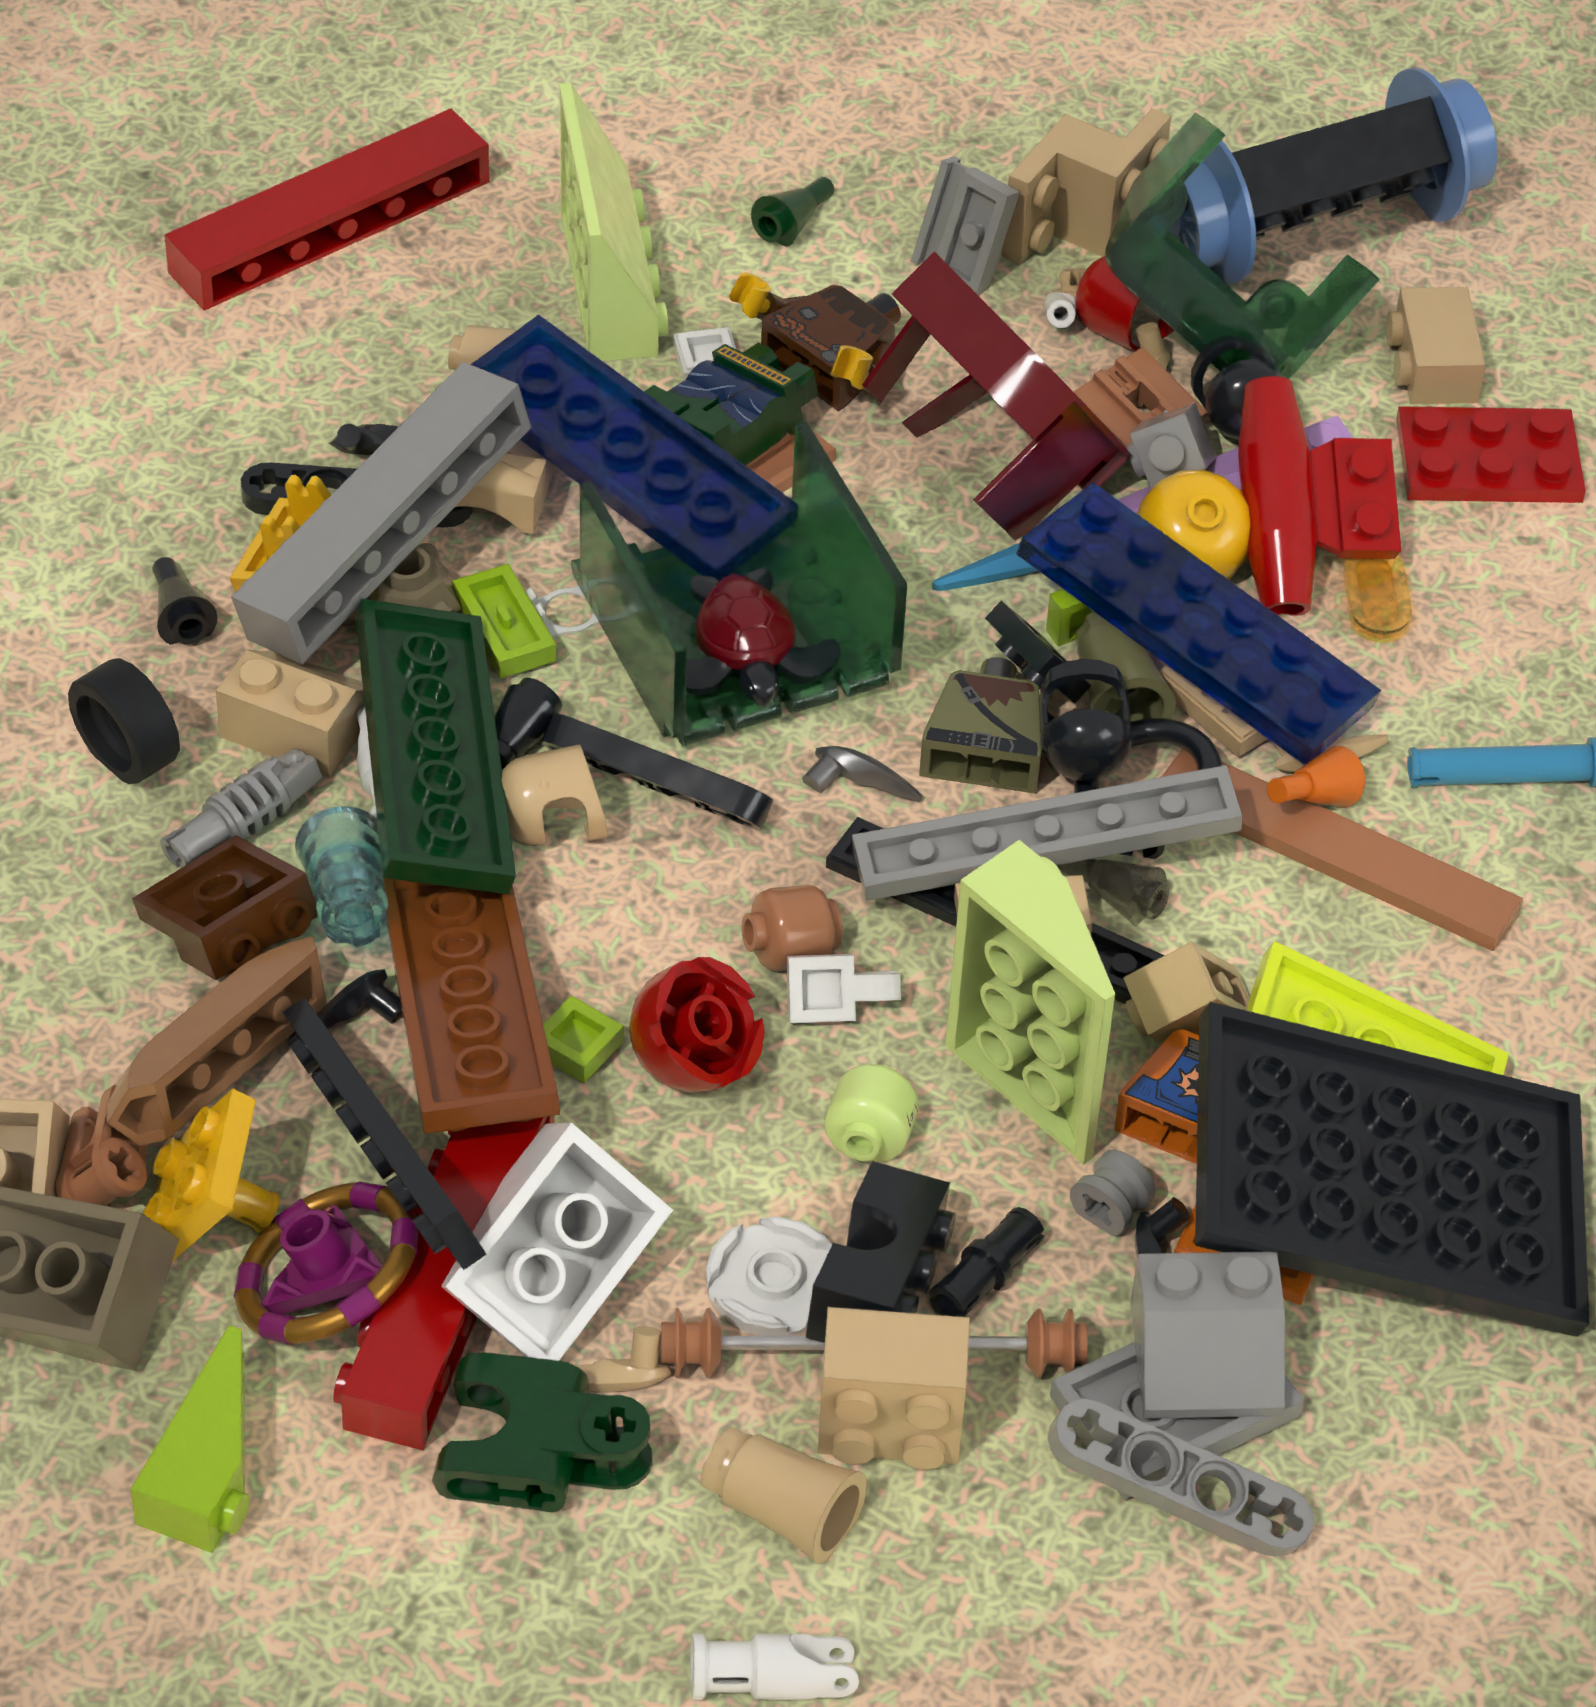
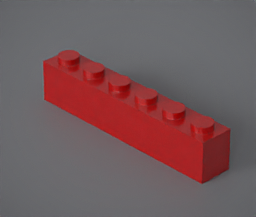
(326, 209)
(422, 1330)

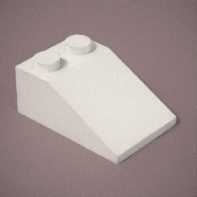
(555, 1242)

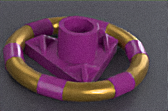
(324, 1265)

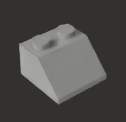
(1209, 1334)

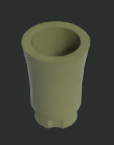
(1146, 687)

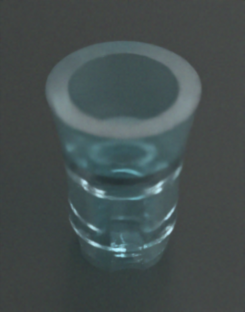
(345, 873)

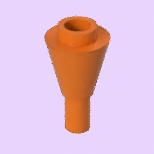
(1329, 779)

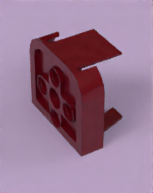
(1068, 438)

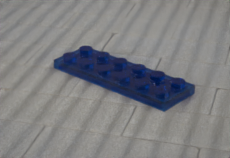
(638, 453)
(1199, 623)

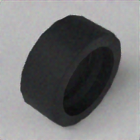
(124, 720)

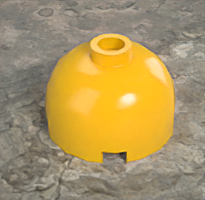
(1203, 516)

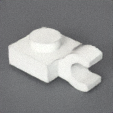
(826, 987)

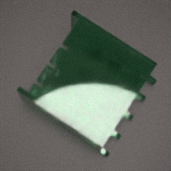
(824, 571)

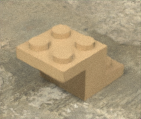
(1078, 183)

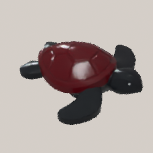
(750, 638)

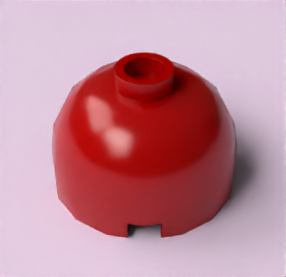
(696, 1026)

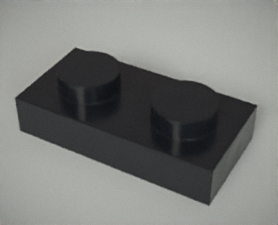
(1025, 644)

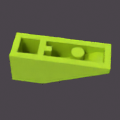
(197, 1470)

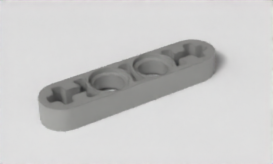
(1184, 1466)

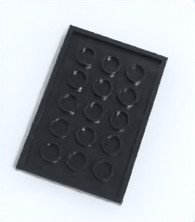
(1391, 1170)

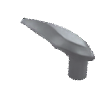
(858, 768)

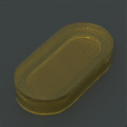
(1377, 598)

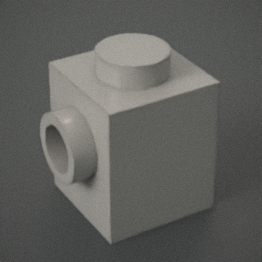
(1170, 444)

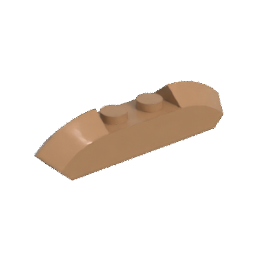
(214, 1042)

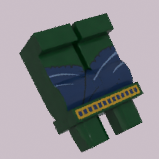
(742, 399)

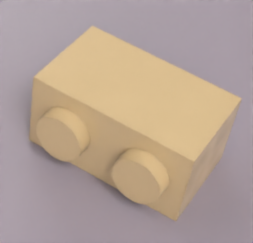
(1437, 345)

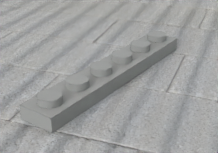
(1056, 828)

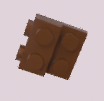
(229, 906)

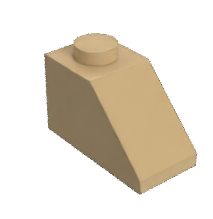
(1178, 988)

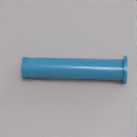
(1503, 764)

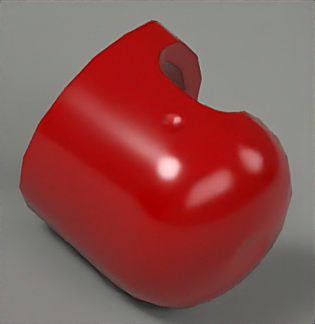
(1109, 306)

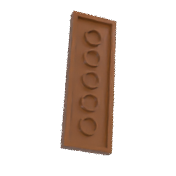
(468, 1007)

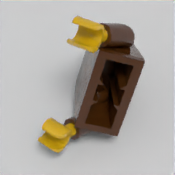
(825, 331)

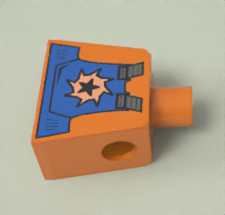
(1162, 1098)

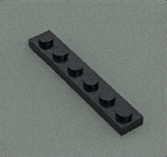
(387, 1148)

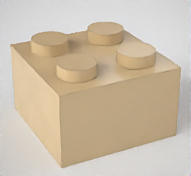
(893, 1387)

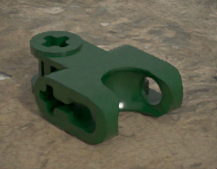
(549, 1438)

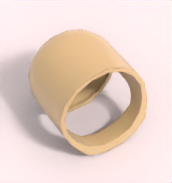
(550, 781)

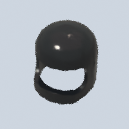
(1226, 389)
(1085, 741)

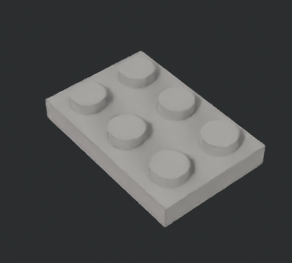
(1116, 1383)

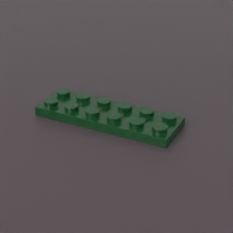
(434, 748)

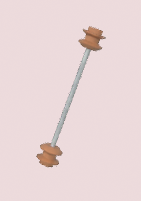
(702, 1342)

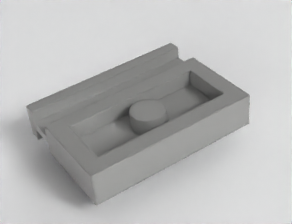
(966, 222)

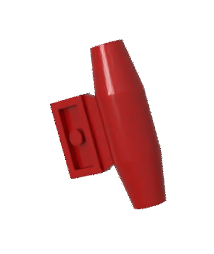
(1308, 498)

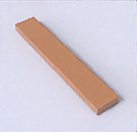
(1370, 861)

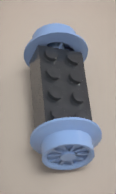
(1425, 144)

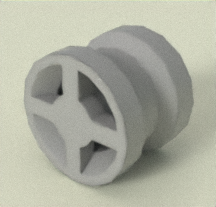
(1113, 1192)

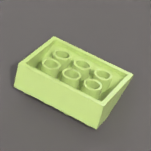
(606, 241)
(1031, 995)

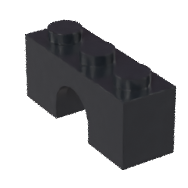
(889, 1247)

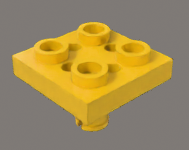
(202, 1173)

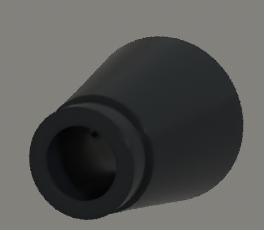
(524, 717)

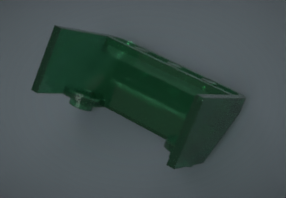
(1192, 295)

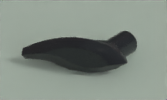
(362, 438)
(362, 992)
(1154, 1229)

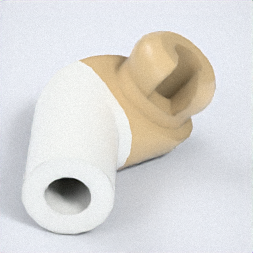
(1060, 303)

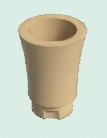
(786, 1490)

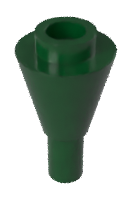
(784, 214)

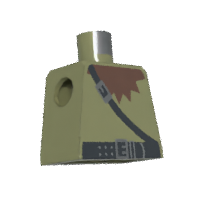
(985, 730)

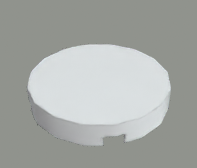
(773, 1297)

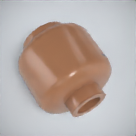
(791, 924)

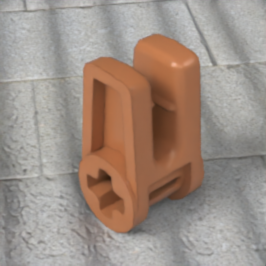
(99, 1159)

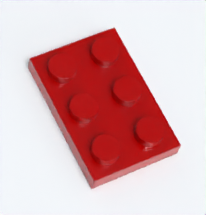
(1490, 454)

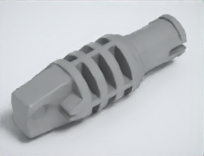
(244, 806)

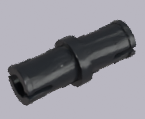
(987, 1264)

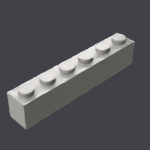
(381, 513)

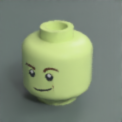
(874, 1110)

